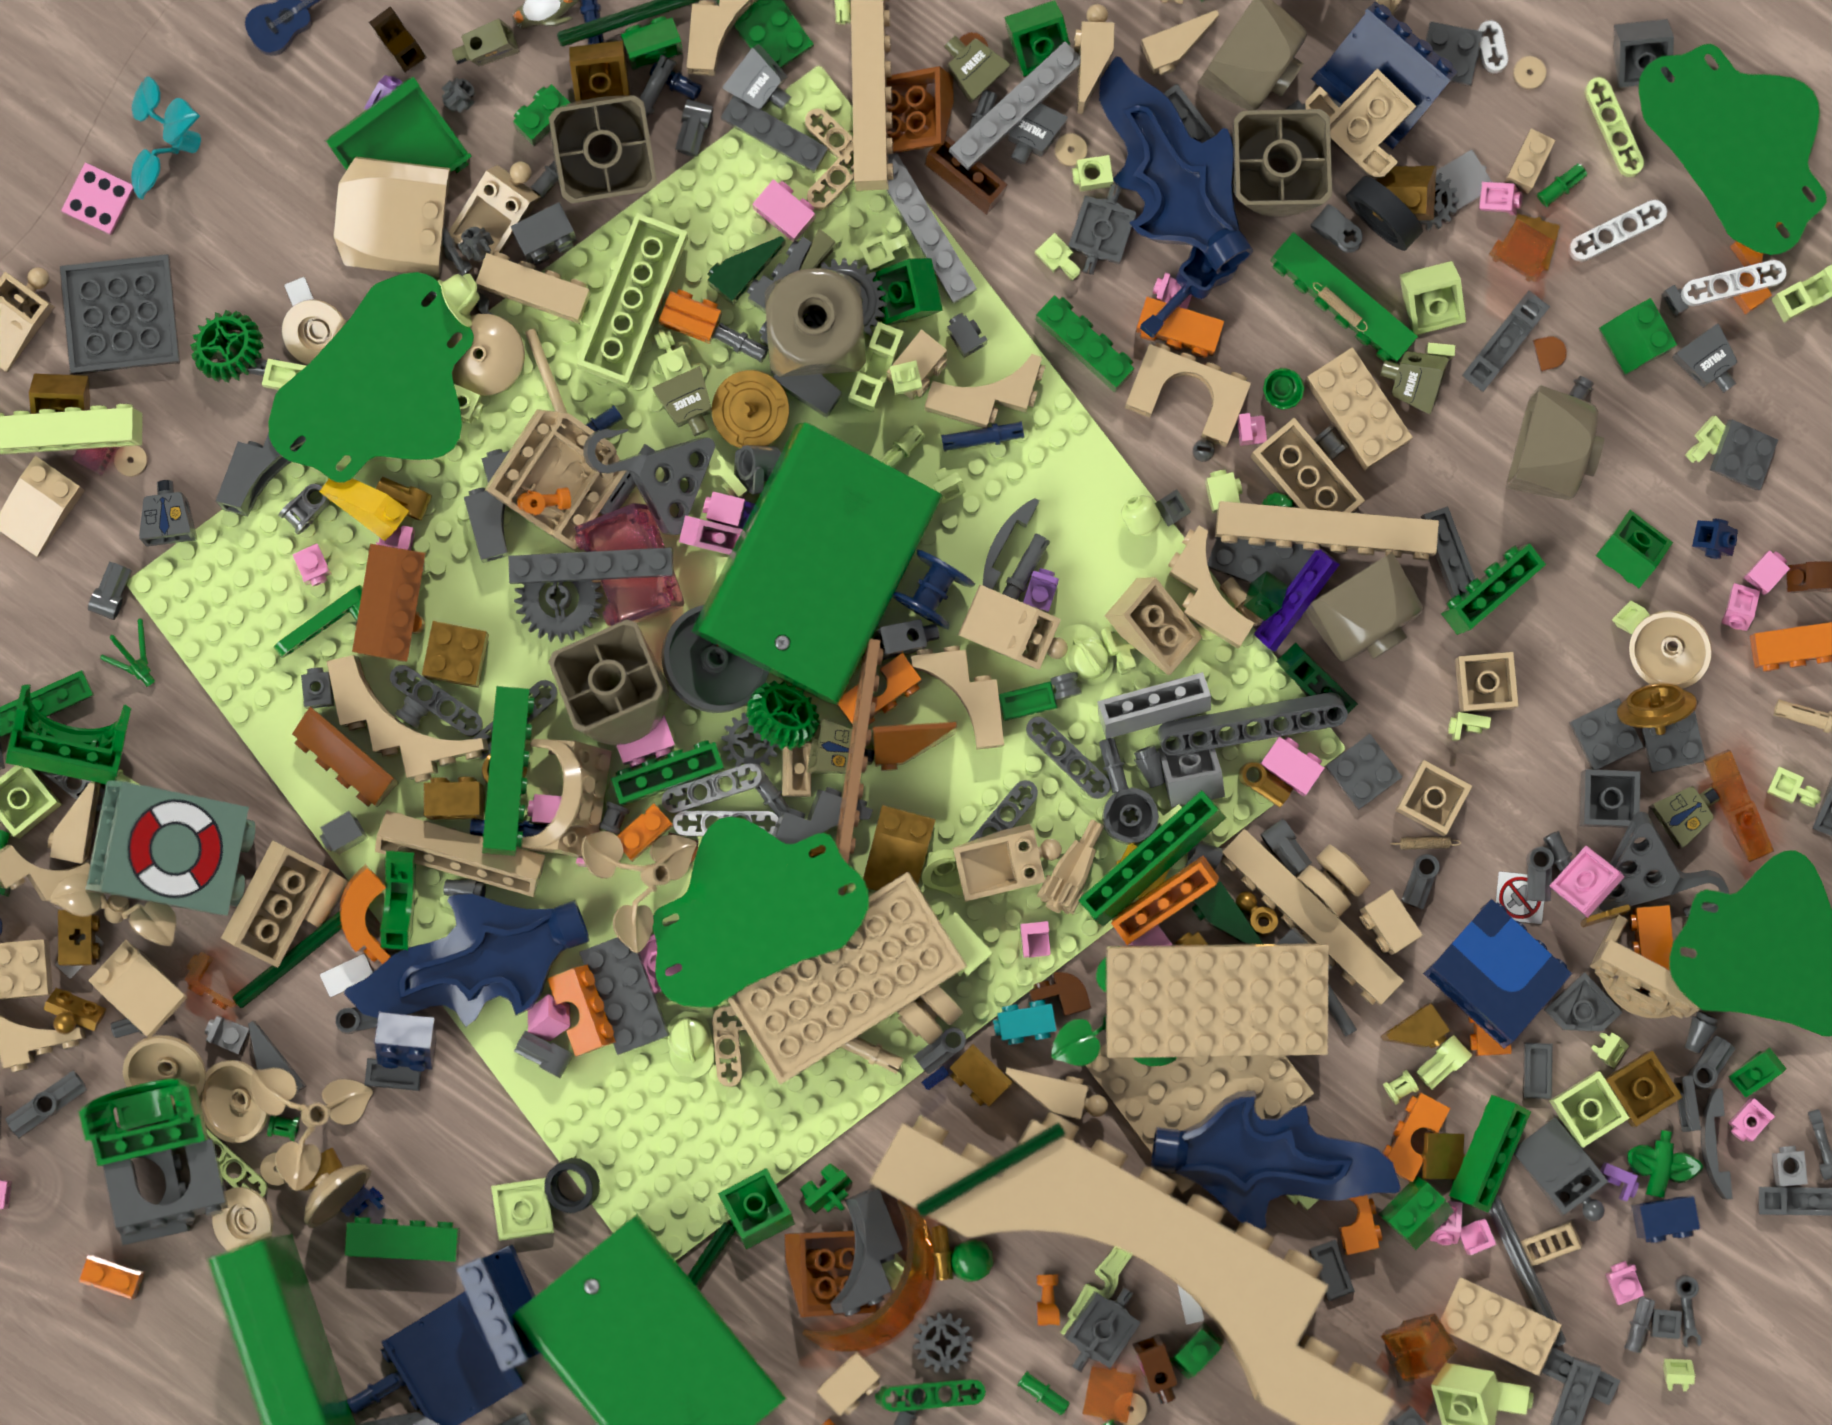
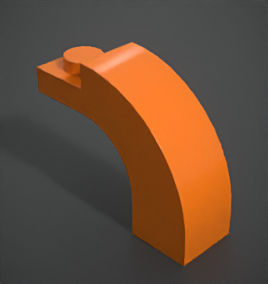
(355, 900)

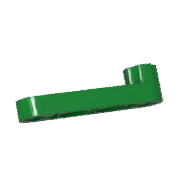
(347, 603)
(932, 1395)

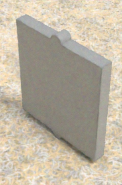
(1465, 175)

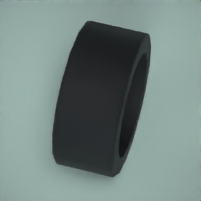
(590, 1178)

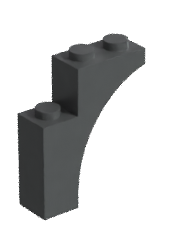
(487, 513)
(823, 815)
(874, 1245)

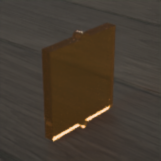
(1109, 1394)

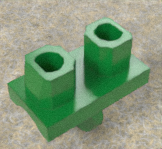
(829, 1194)

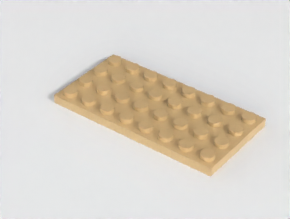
(841, 994)
(1216, 1000)

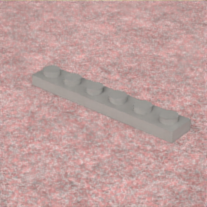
(1016, 106)
(928, 232)

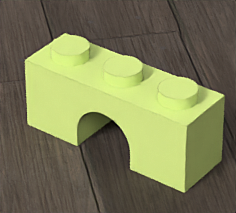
(1804, 295)
(873, 374)

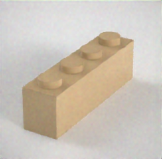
(533, 288)

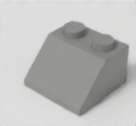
(1189, 774)

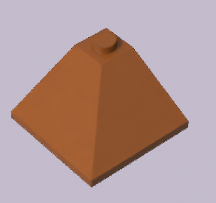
(920, 108)
(905, 742)
(819, 1269)

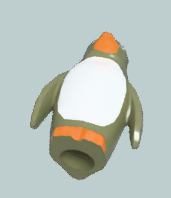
(542, 13)

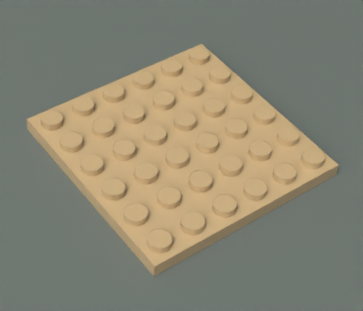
(1192, 1087)

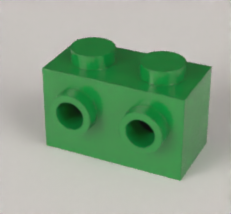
(534, 119)

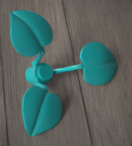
(176, 122)

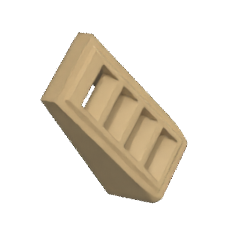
(1572, 1233)

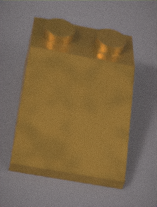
(897, 847)

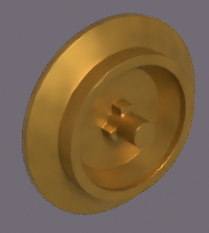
(750, 409)
(1656, 707)

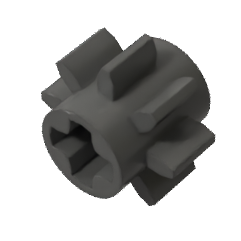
(458, 95)
(475, 243)

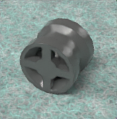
(1066, 686)
(411, 712)

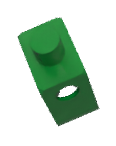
(1196, 1351)

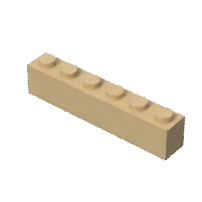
(459, 853)

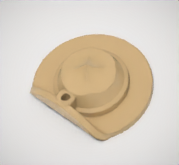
(310, 328)
(244, 1221)

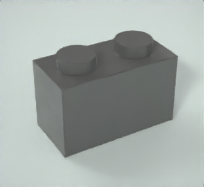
(342, 833)

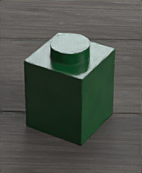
(1265, 595)

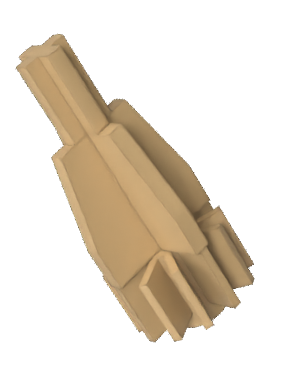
(1071, 872)

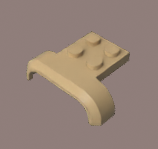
(1366, 121)

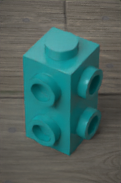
(1018, 1023)

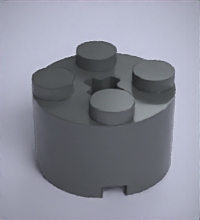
(1145, 812)

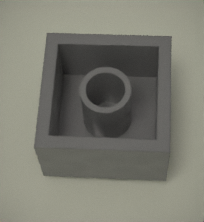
(544, 234)
(1609, 798)

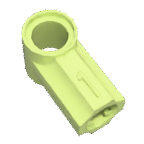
(1449, 1058)

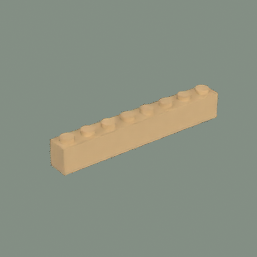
(871, 95)
(1326, 529)
(1311, 917)

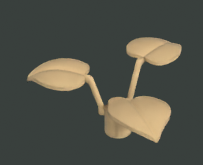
(672, 858)
(152, 921)
(344, 1100)

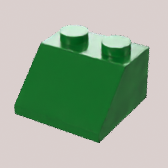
(1036, 34)
(648, 43)
(909, 290)
(1638, 336)
(1634, 549)
(756, 1208)
(1417, 1212)

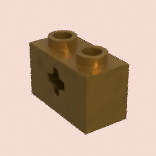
(70, 951)

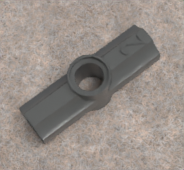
(31, 1113)

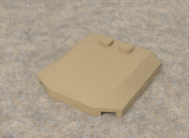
(392, 216)
(550, 458)

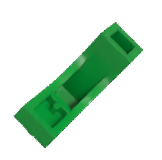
(399, 900)

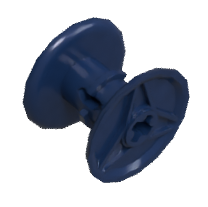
(933, 589)

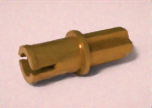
(941, 1253)

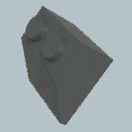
(1638, 46)

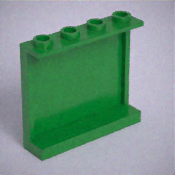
(400, 129)

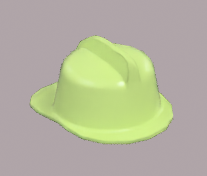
(460, 296)
(1086, 654)
(942, 872)
(690, 1044)

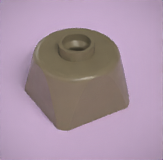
(1256, 56)
(1297, 138)
(624, 170)
(810, 351)
(1555, 445)
(1366, 611)
(611, 684)

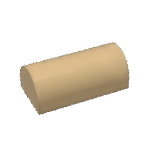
(795, 779)
(326, 898)

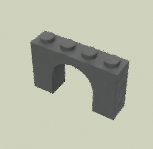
(175, 1188)
(203, 1196)

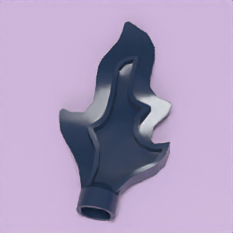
(1179, 178)
(485, 956)
(1258, 1159)

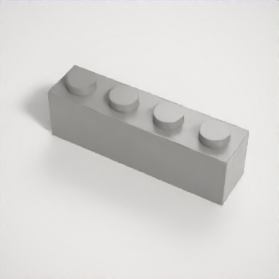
(1154, 705)

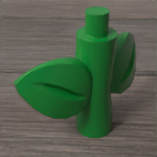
(1662, 1164)

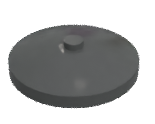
(704, 672)

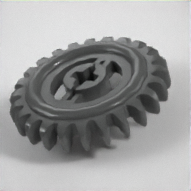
(869, 295)
(559, 624)

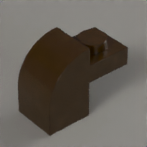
(397, 39)

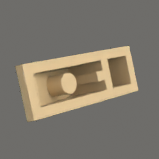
(1172, 45)
(74, 833)

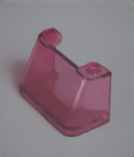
(634, 597)

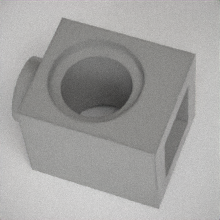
(1798, 1176)

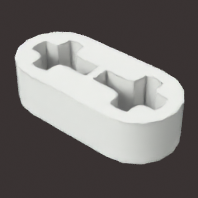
(1498, 45)

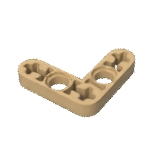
(842, 153)
(721, 1033)

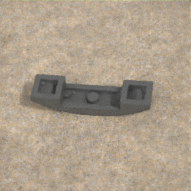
(1505, 341)
(1021, 516)
(1714, 1108)
(1795, 1201)

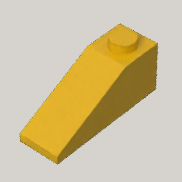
(367, 505)

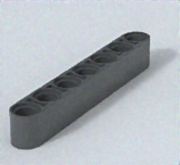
(1263, 729)

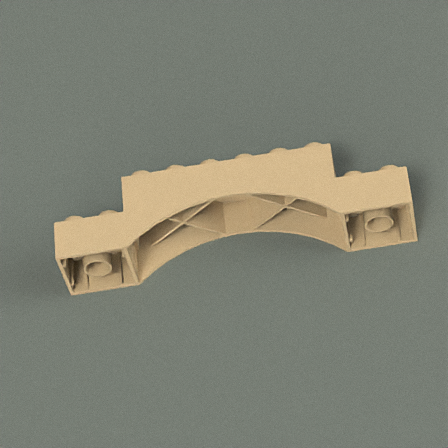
(1245, 1290)

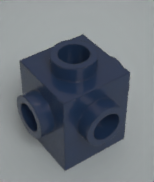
(1715, 538)

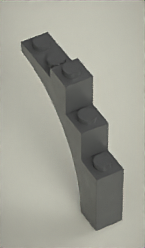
(809, 389)
(249, 473)

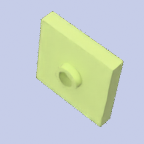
(522, 1209)

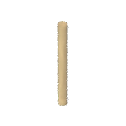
(545, 371)

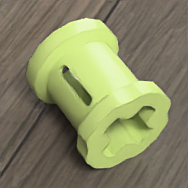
(1401, 1087)

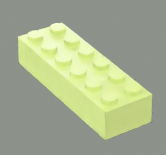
(632, 300)

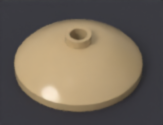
(501, 357)
(1660, 662)
(147, 1059)
(224, 1105)
(334, 1192)

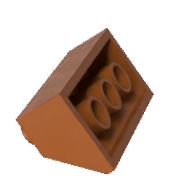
(388, 602)
(344, 758)

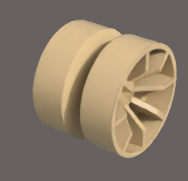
(1339, 874)
(921, 1014)

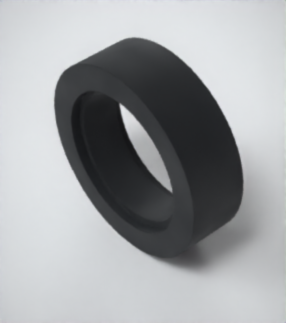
(1399, 224)

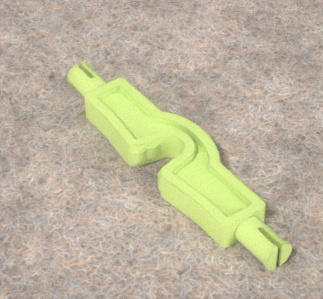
(1107, 1271)

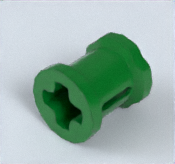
(283, 1127)

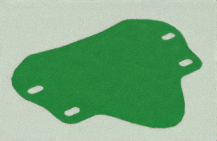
(1740, 142)
(377, 384)
(753, 912)
(1763, 947)

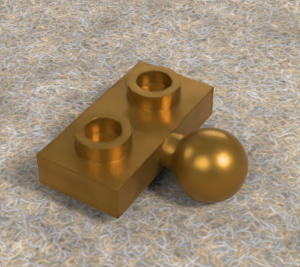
(73, 1011)

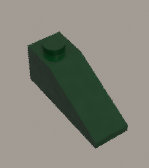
(739, 271)
(1312, 676)
(1223, 914)

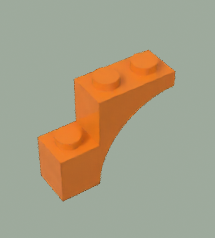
(1748, 257)

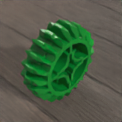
(214, 340)
(782, 715)

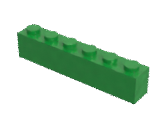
(1308, 267)
(506, 771)
(1152, 858)

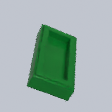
(1027, 701)

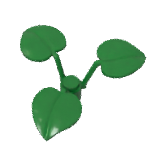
(1078, 1044)

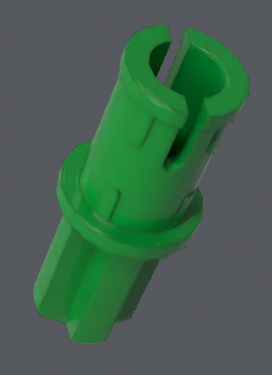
(1562, 185)
(1043, 1393)

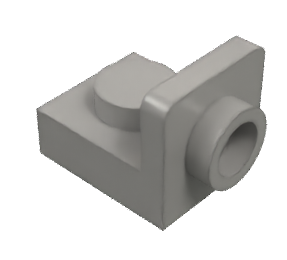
(226, 1034)

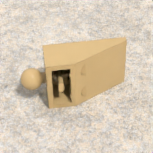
(1096, 49)
(494, 208)
(16, 316)
(1009, 628)
(998, 865)
(1059, 1096)

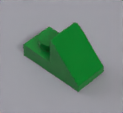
(1757, 1072)

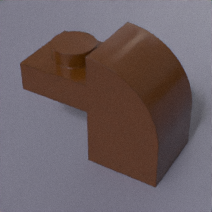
(1810, 577)
(1069, 989)

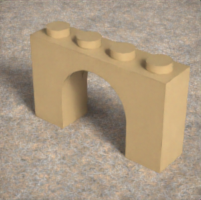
(1226, 390)

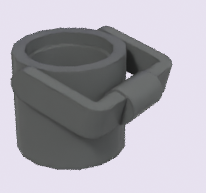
(754, 465)

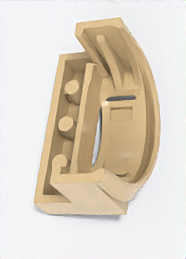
(582, 799)
(1638, 972)

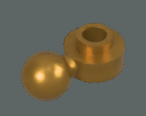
(1248, 904)

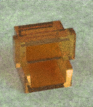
(1523, 250)
(1420, 1346)

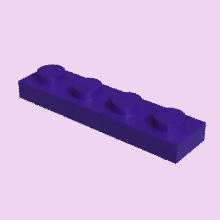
(1297, 599)

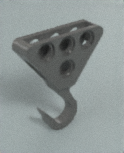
(676, 466)
(1647, 856)

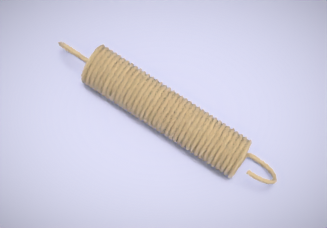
(1338, 305)
(1425, 843)

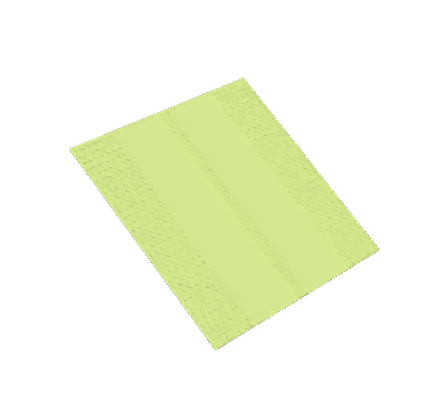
(649, 1132)

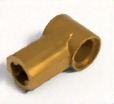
(410, 497)
(1267, 784)

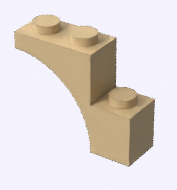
(14, 869)

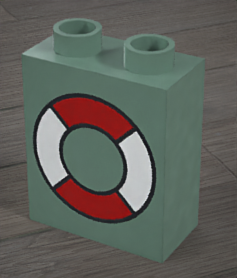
(170, 848)

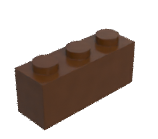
(976, 184)

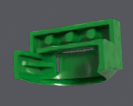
(65, 749)
(138, 1107)

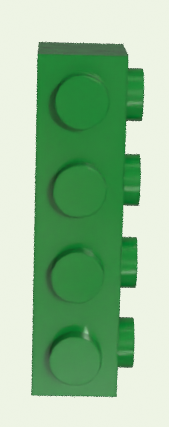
(1085, 343)
(1493, 589)
(668, 773)
(1489, 1153)
(402, 1241)

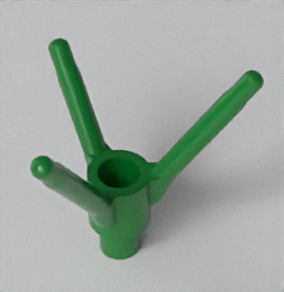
(138, 667)

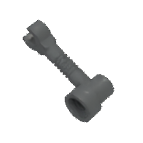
(1822, 1139)
(1686, 1301)

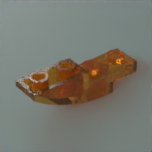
(1737, 806)

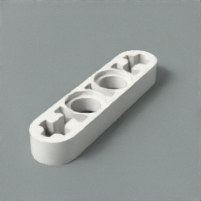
(1617, 230)
(1734, 286)
(720, 814)

